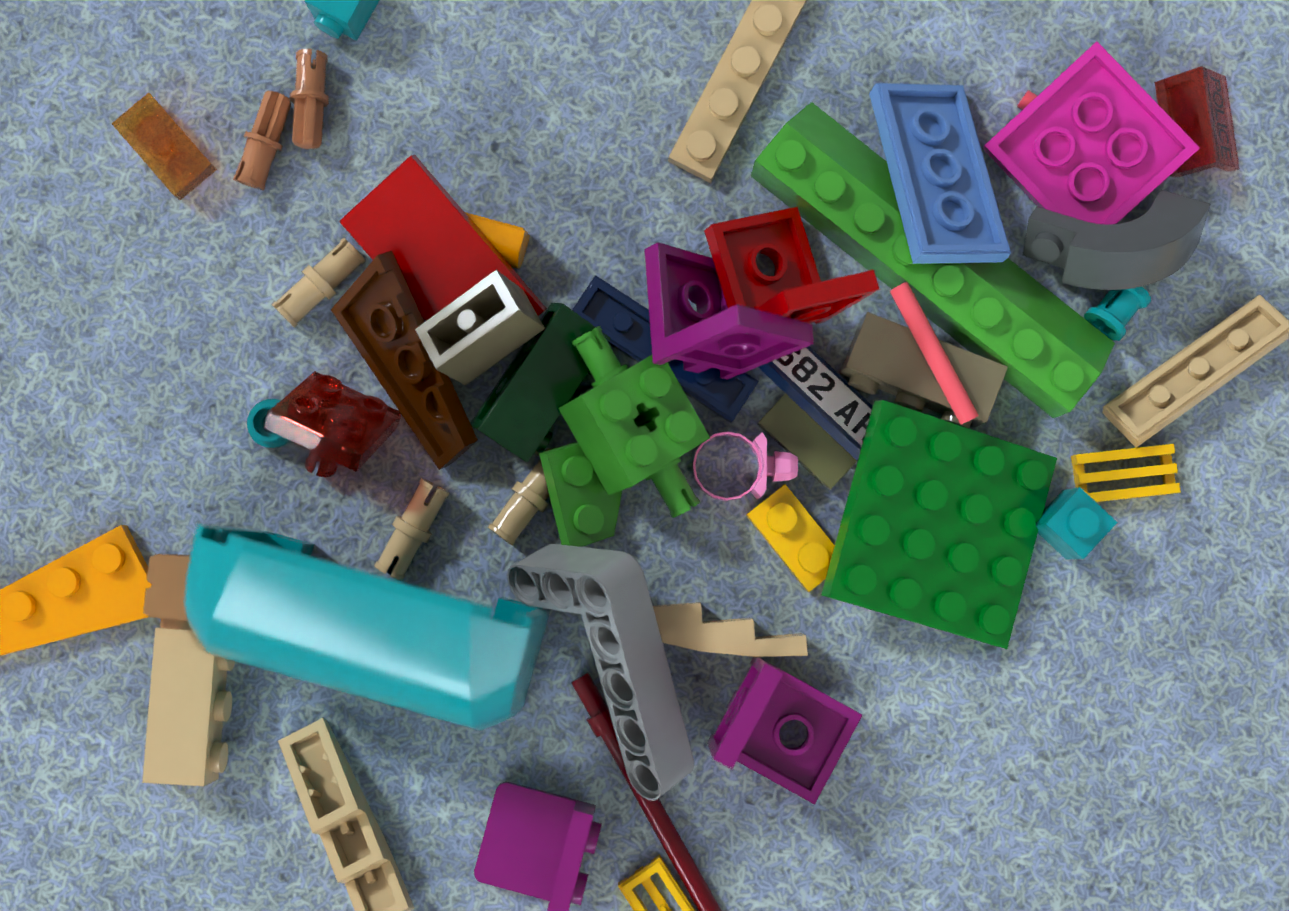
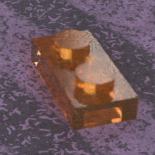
(164, 146)

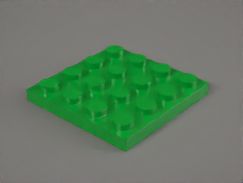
(939, 525)

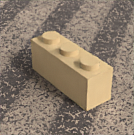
(186, 711)

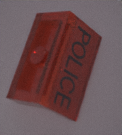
(1202, 109)

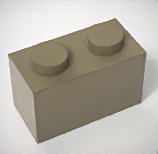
(479, 328)

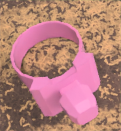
(780, 466)

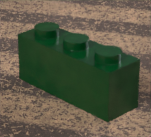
(536, 385)

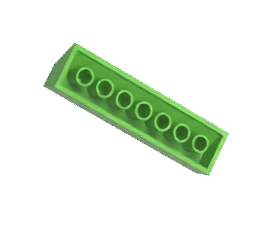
(983, 306)

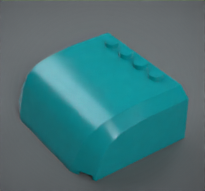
(357, 632)

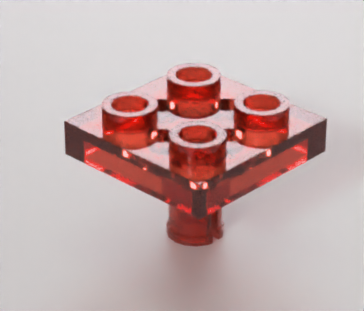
(332, 423)

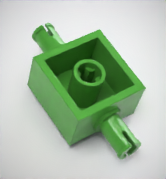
(634, 423)

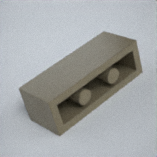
(890, 360)

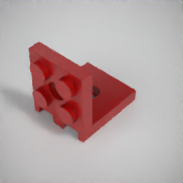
(796, 284)

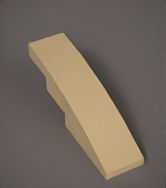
(683, 627)
(343, 820)

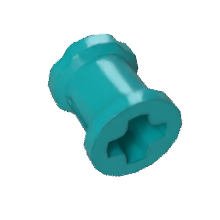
(1117, 310)

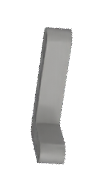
(626, 650)

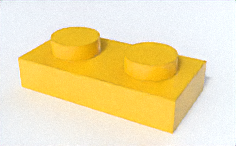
(794, 536)

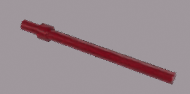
(602, 726)

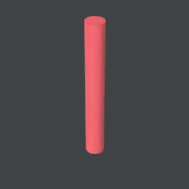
(934, 353)

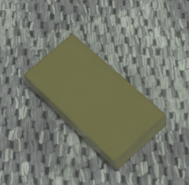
(808, 441)

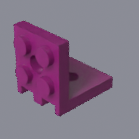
(715, 335)
(753, 725)

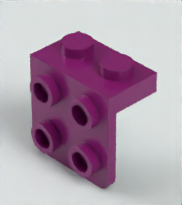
(537, 844)

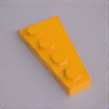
(76, 594)

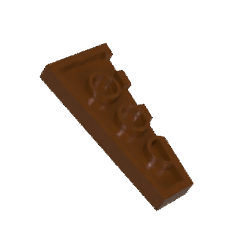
(382, 325)

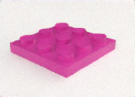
(1091, 142)

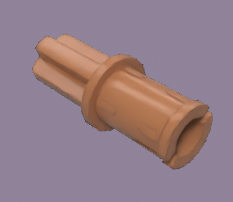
(309, 99)
(263, 140)

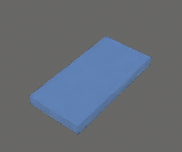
(939, 174)

